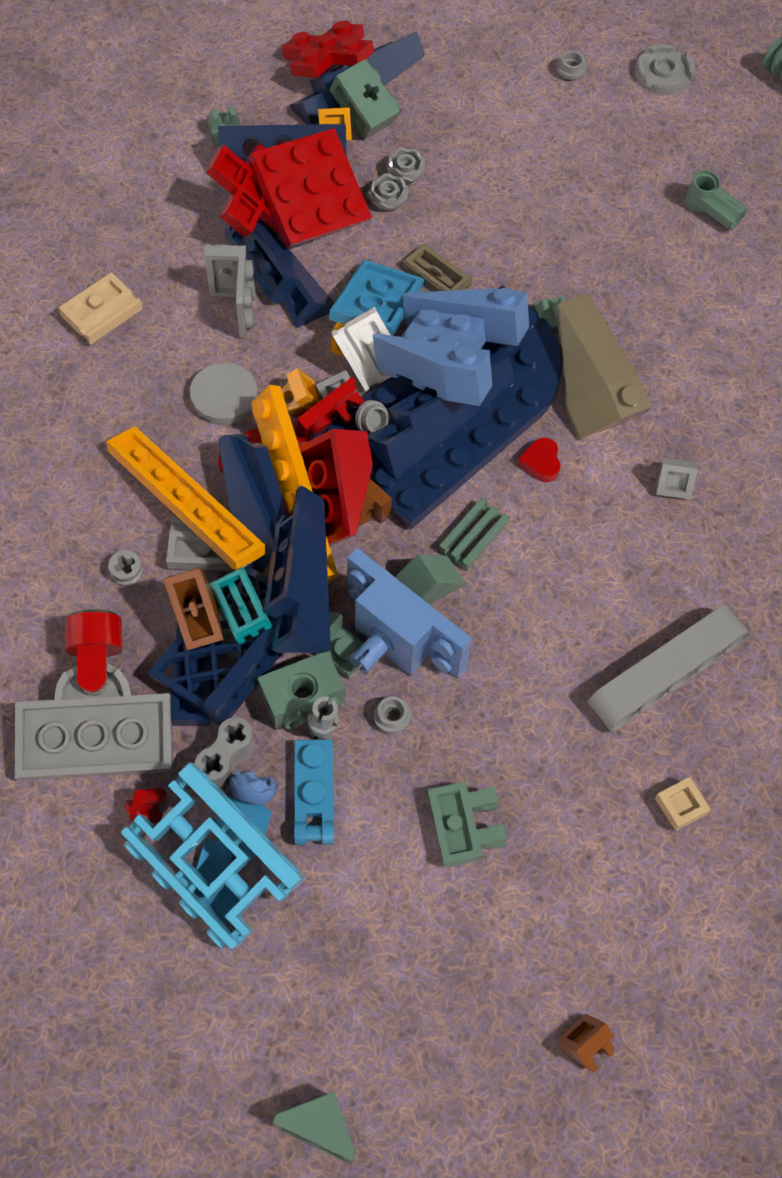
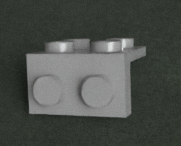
(232, 276)

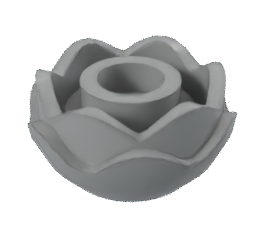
(406, 164)
(388, 192)

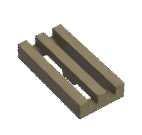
(433, 275)

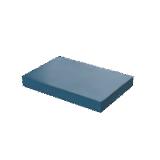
(378, 288)

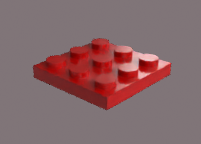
(309, 187)

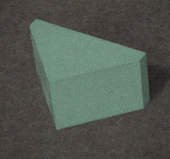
(431, 577)
(319, 1125)

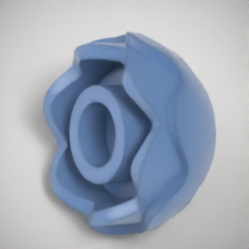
(251, 788)

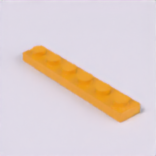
(280, 439)
(186, 498)

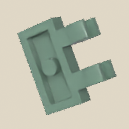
(455, 824)

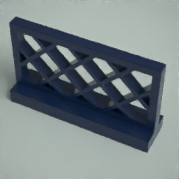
(237, 680)

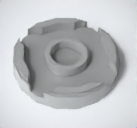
(663, 77)
(223, 393)

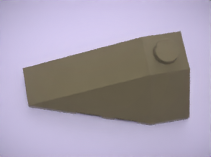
(597, 374)

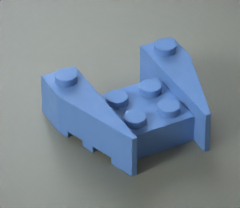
(447, 337)

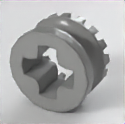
(120, 576)

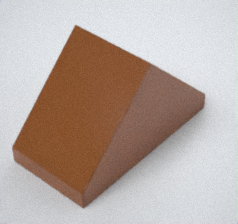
(194, 607)

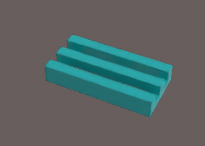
(251, 626)

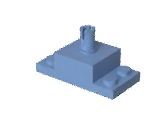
(400, 623)

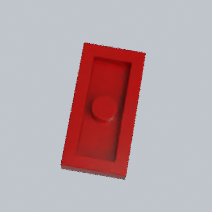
(319, 416)

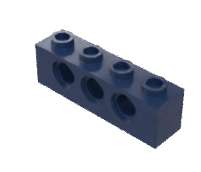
(268, 135)

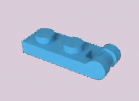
(314, 791)

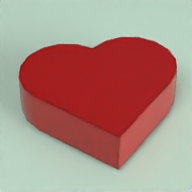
(541, 460)

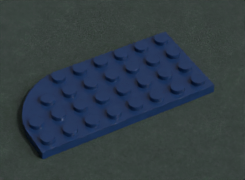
(480, 439)

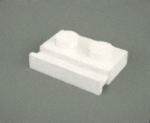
(358, 347)

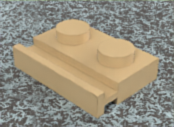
(100, 308)

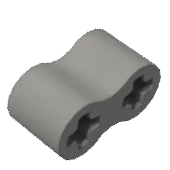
(224, 753)

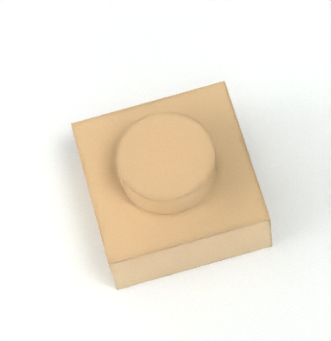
(682, 803)

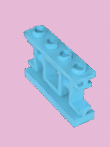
(233, 834)

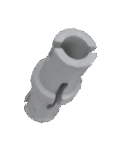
(323, 718)

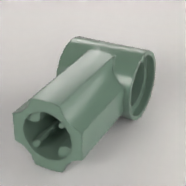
(707, 196)

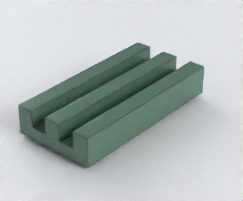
(491, 513)

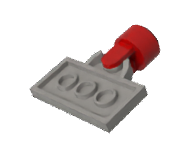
(94, 717)

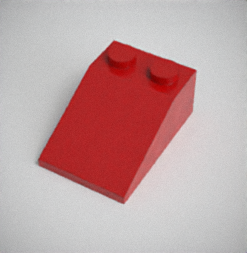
(339, 473)

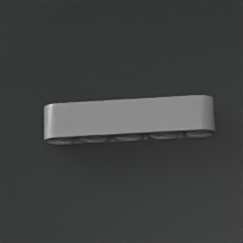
(668, 668)

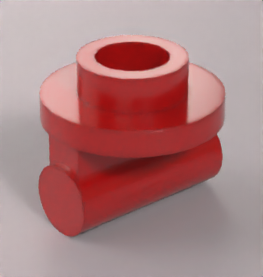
(146, 803)

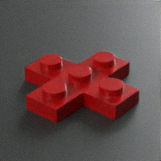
(316, 53)
(246, 198)

